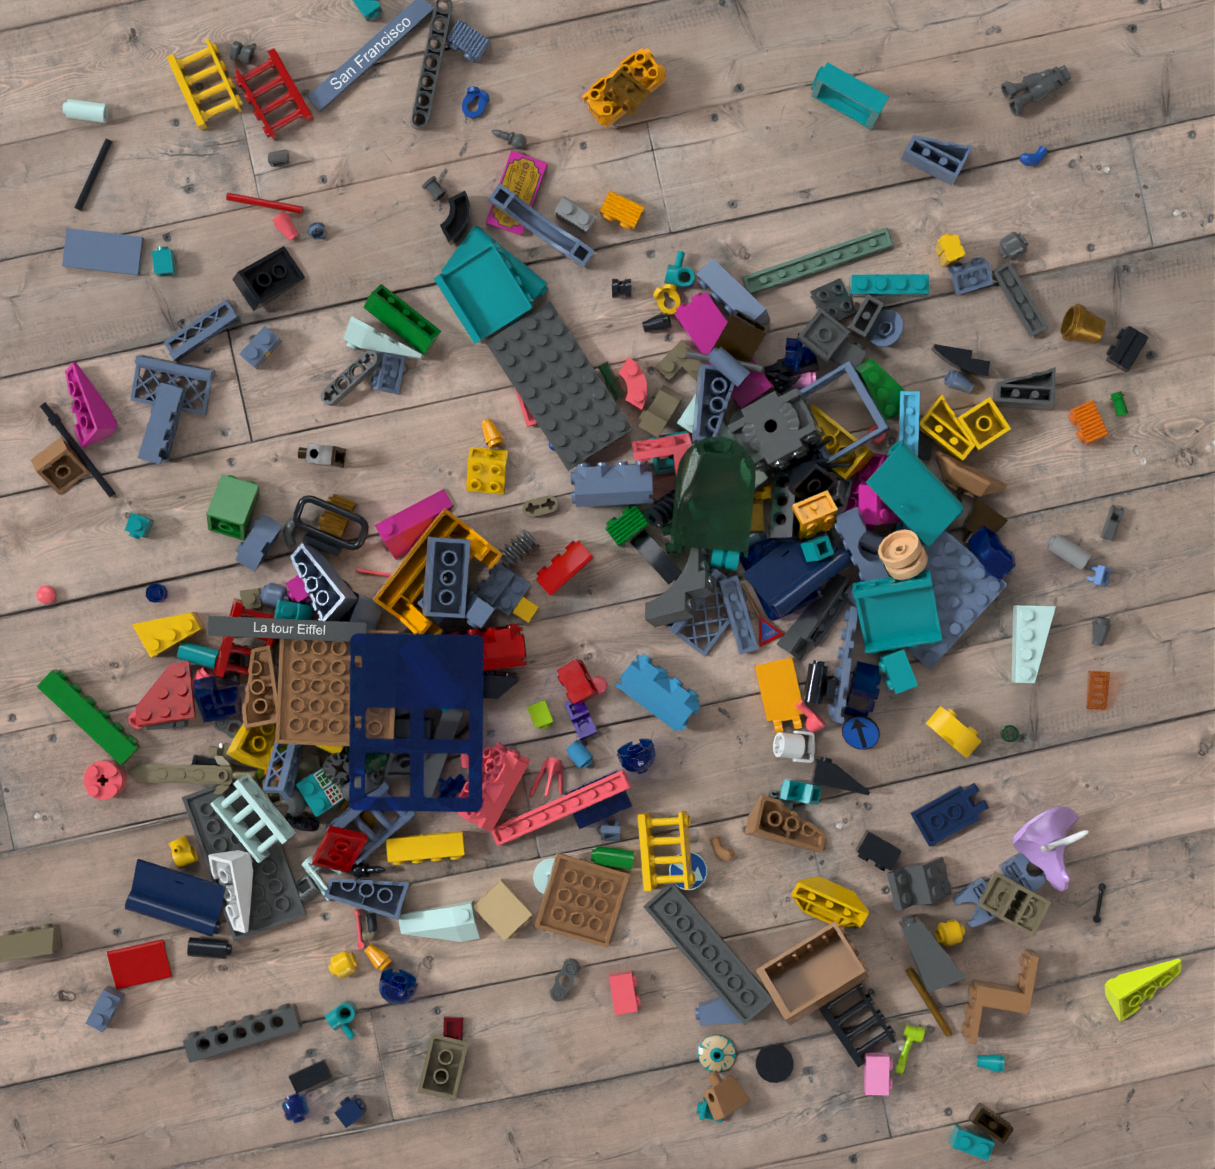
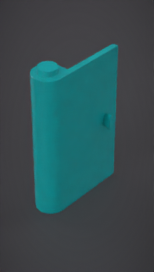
(479, 238)
(915, 493)

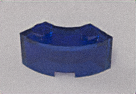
(991, 553)

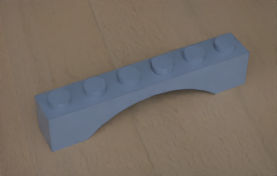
(540, 226)

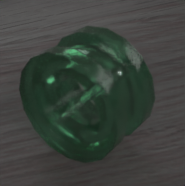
(1012, 728)

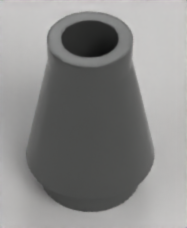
(1100, 629)

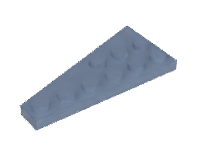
(842, 671)

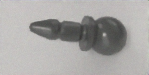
(518, 141)

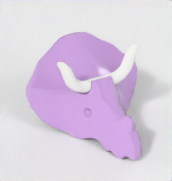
(1045, 840)

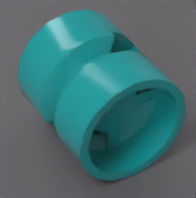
(725, 558)

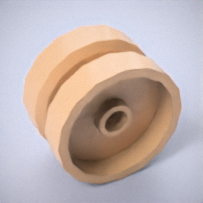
(903, 554)

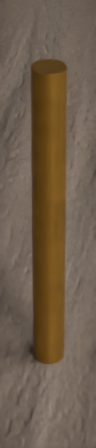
(928, 1001)

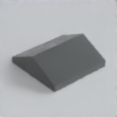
(397, 765)

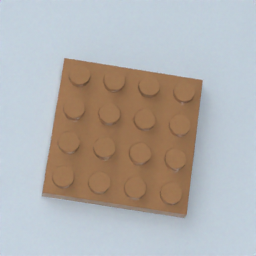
(582, 900)

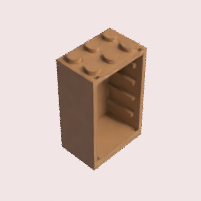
(813, 973)

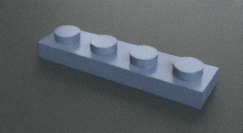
(738, 614)

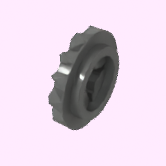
(330, 770)

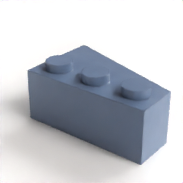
(936, 157)
(478, 610)

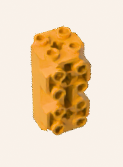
(640, 67)

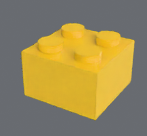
(984, 423)

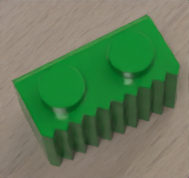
(627, 525)

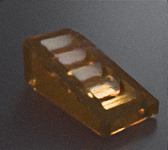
(1106, 677)

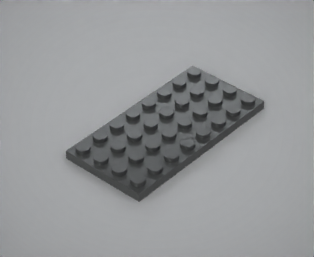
(559, 386)
(273, 885)

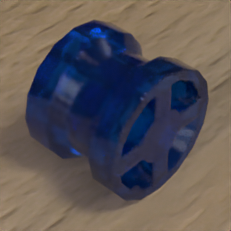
(153, 595)

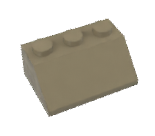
(29, 942)

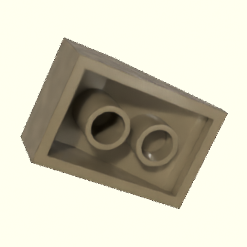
(443, 1067)

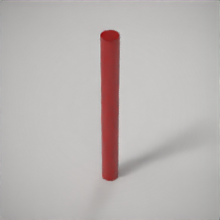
(264, 203)

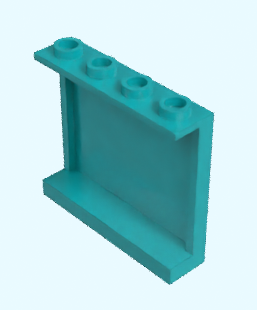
(485, 291)
(897, 612)

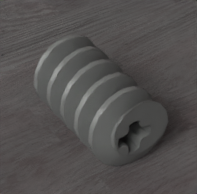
(518, 548)

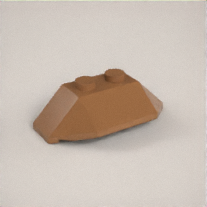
(966, 477)

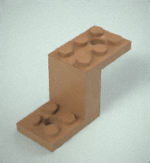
(1000, 996)

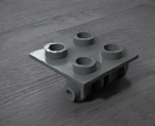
(833, 299)

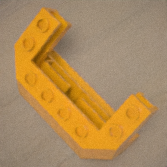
(406, 583)

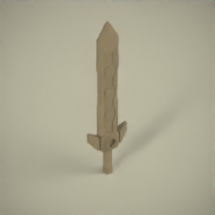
(193, 774)

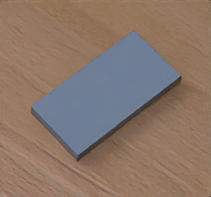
(102, 251)

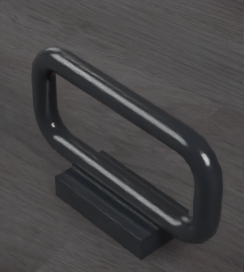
(324, 540)

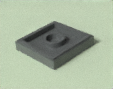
(823, 335)

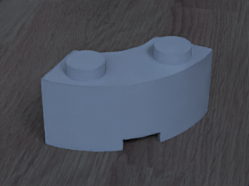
(258, 543)

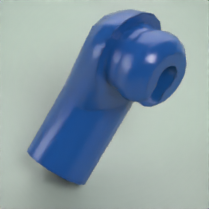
(1033, 159)

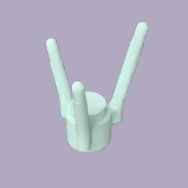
(312, 870)

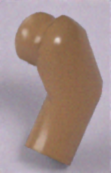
(721, 852)

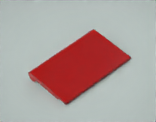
(139, 964)

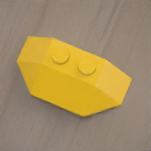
(829, 902)

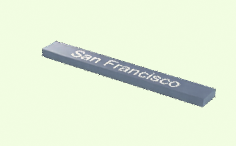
(370, 53)

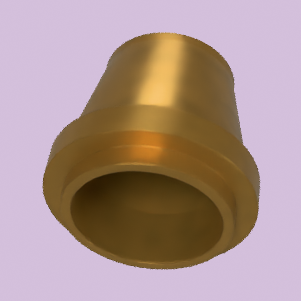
(1082, 325)

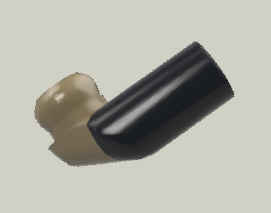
(372, 927)

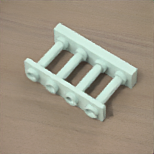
(263, 807)

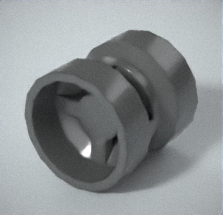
(242, 52)

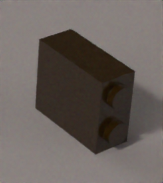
(741, 336)

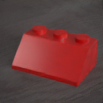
(564, 567)

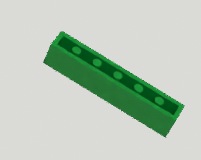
(89, 716)

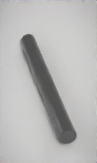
(704, 357)

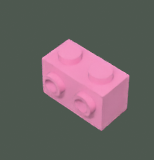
(877, 1073)

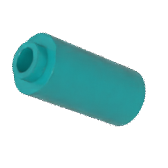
(197, 654)

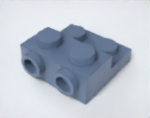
(503, 588)

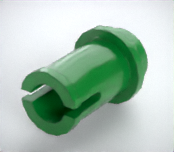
(1119, 403)

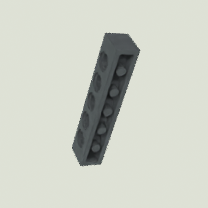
(196, 1050)

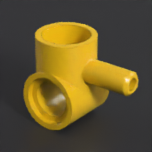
(183, 852)

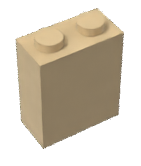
(503, 910)

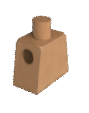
(724, 1095)

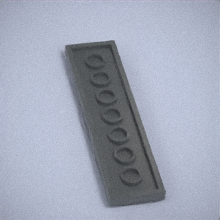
(708, 953)

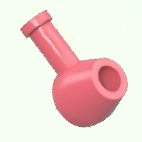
(814, 721)

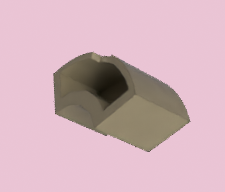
(660, 410)

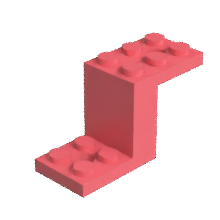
(662, 448)

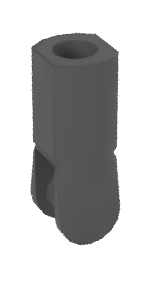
(1111, 526)

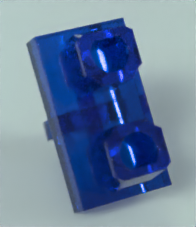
(800, 352)
(451, 786)

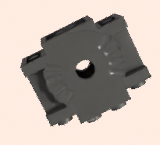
(793, 434)

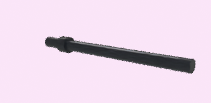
(55, 420)

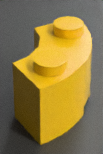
(953, 731)

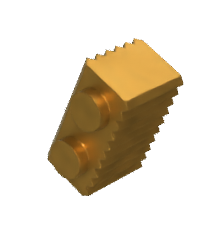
(335, 523)

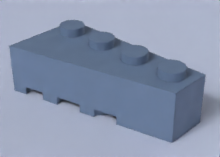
(710, 402)
(162, 423)
(324, 585)

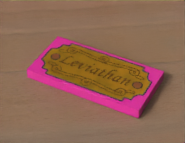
(523, 178)

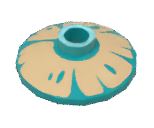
(714, 1044)

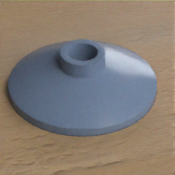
(885, 321)

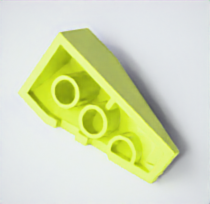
(1132, 988)

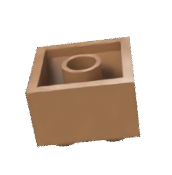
(59, 466)

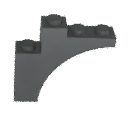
(679, 600)

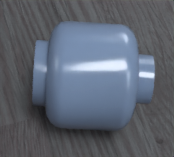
(272, 593)

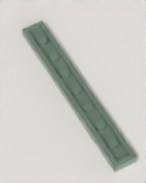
(818, 261)

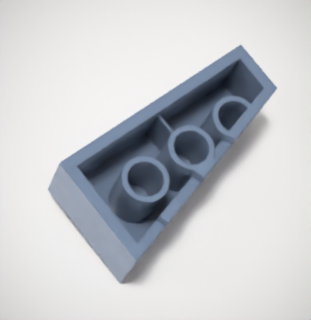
(730, 292)
(374, 896)

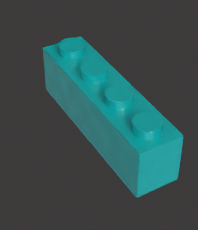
(889, 285)

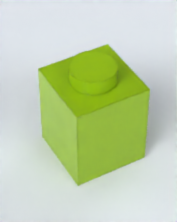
(540, 714)

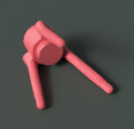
(553, 767)

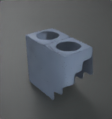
(365, 611)

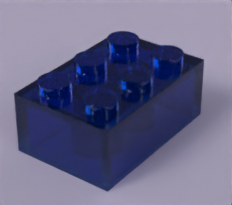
(603, 808)

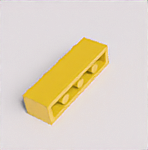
(426, 846)

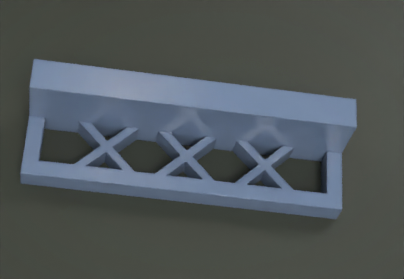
(204, 334)
(288, 770)

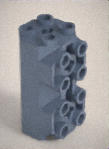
(612, 484)

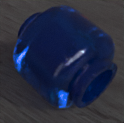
(295, 1108)

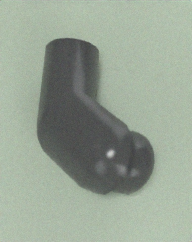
(774, 794)

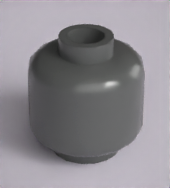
(1013, 245)

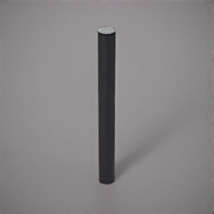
(93, 174)

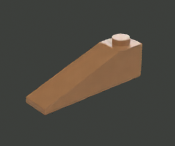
(261, 690)
(777, 823)

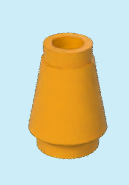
(492, 435)
(378, 957)

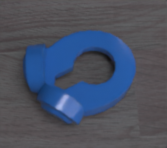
(472, 92)

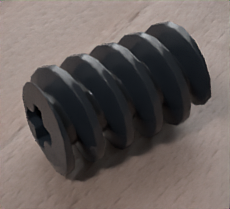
(661, 510)

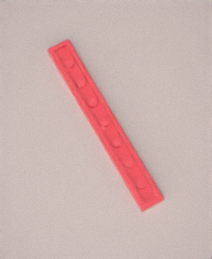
(561, 807)

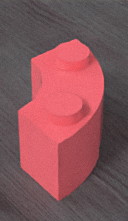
(635, 382)

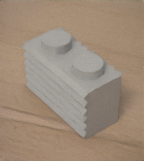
(575, 215)

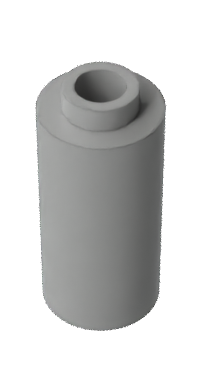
(1068, 551)

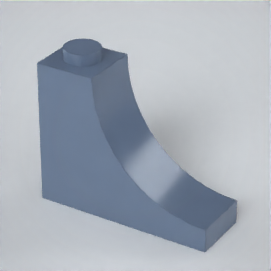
(715, 1012)

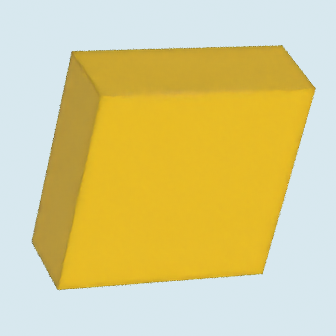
(525, 609)

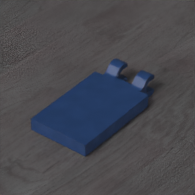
(948, 814)

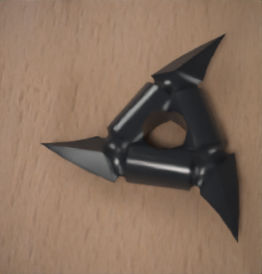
(776, 378)

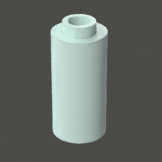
(85, 110)

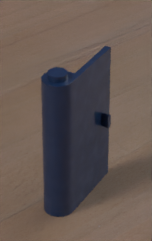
(787, 579)
(176, 898)

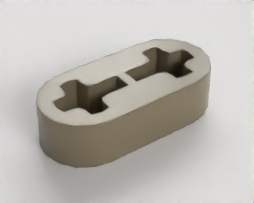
(539, 501)

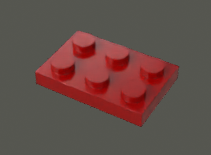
(339, 849)

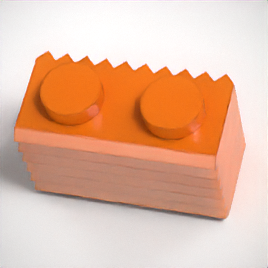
(1087, 422)

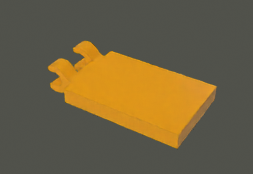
(779, 692)

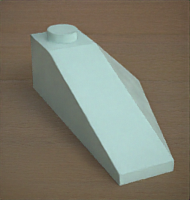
(367, 338)
(447, 922)

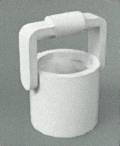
(793, 746)

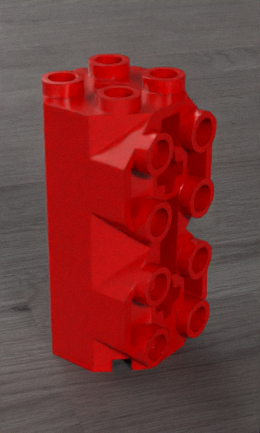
(501, 646)

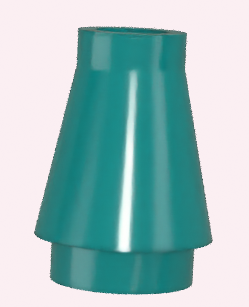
(991, 1062)

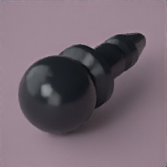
(365, 870)

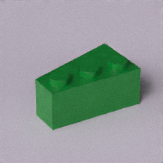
(881, 387)

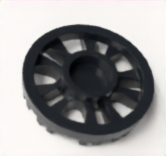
(302, 822)

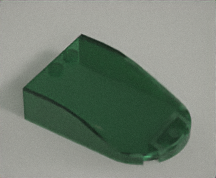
(714, 496)

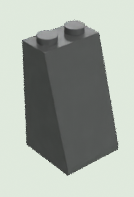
(930, 959)

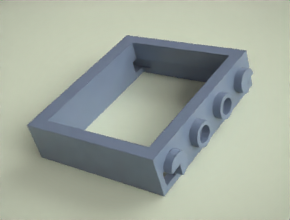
(849, 368)

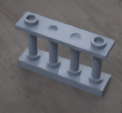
(351, 815)

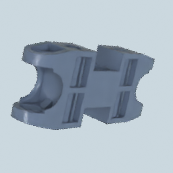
(971, 893)

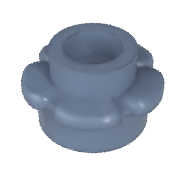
(316, 230)

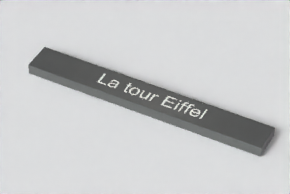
(283, 628)

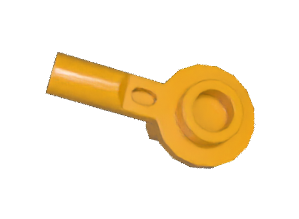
(765, 492)

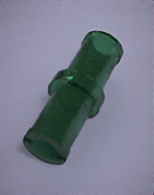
(612, 380)

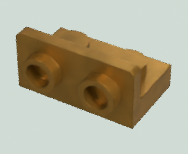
(626, 91)

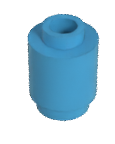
(579, 754)

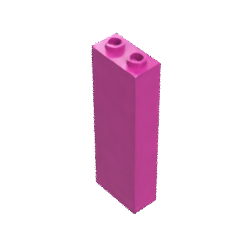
(704, 325)

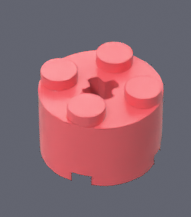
(97, 787)

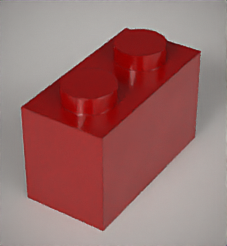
(577, 682)

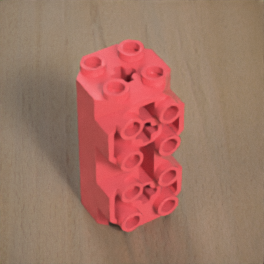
(500, 777)

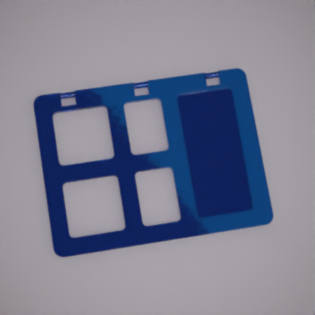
(416, 675)

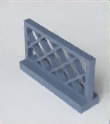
(175, 368)
(677, 627)

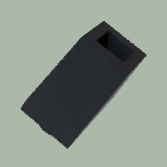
(495, 685)

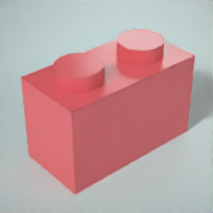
(623, 992)

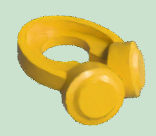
(671, 290)

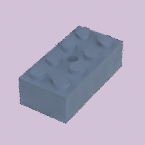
(447, 596)

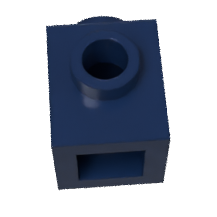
(350, 1110)

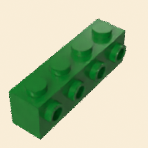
(400, 318)

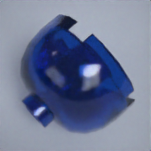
(637, 756)
(397, 987)

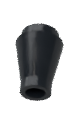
(657, 323)

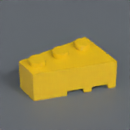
(167, 632)

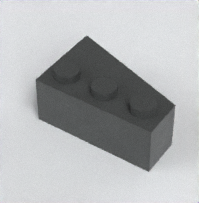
(1027, 392)

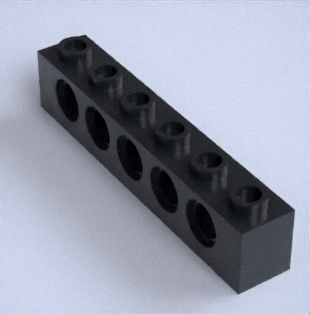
(790, 529)

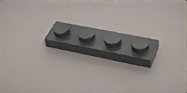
(1019, 299)

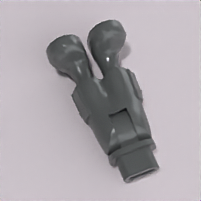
(1037, 85)

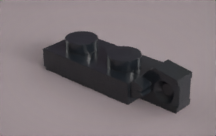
(788, 370)

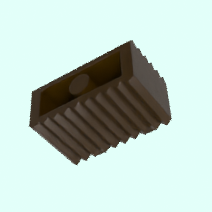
(991, 1122)

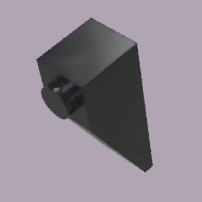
(832, 775)

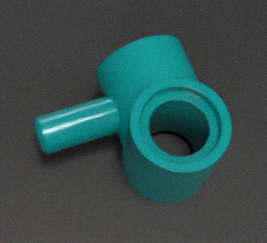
(674, 272)
(338, 1020)

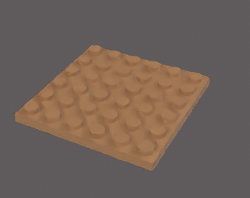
(316, 695)

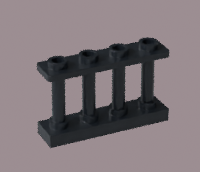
(847, 1037)

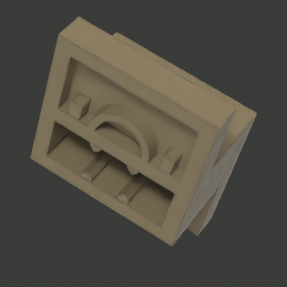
(1014, 903)

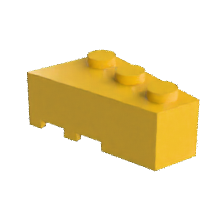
(945, 430)

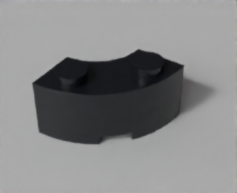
(458, 218)

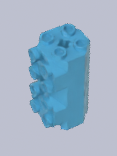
(659, 693)

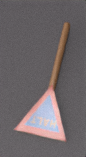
(766, 631)

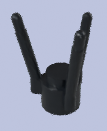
(815, 457)

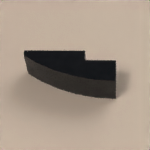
(962, 360)
(656, 557)

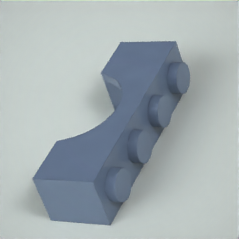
(852, 527)

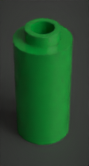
(613, 857)

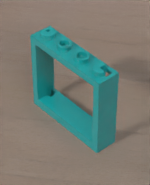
(848, 95)

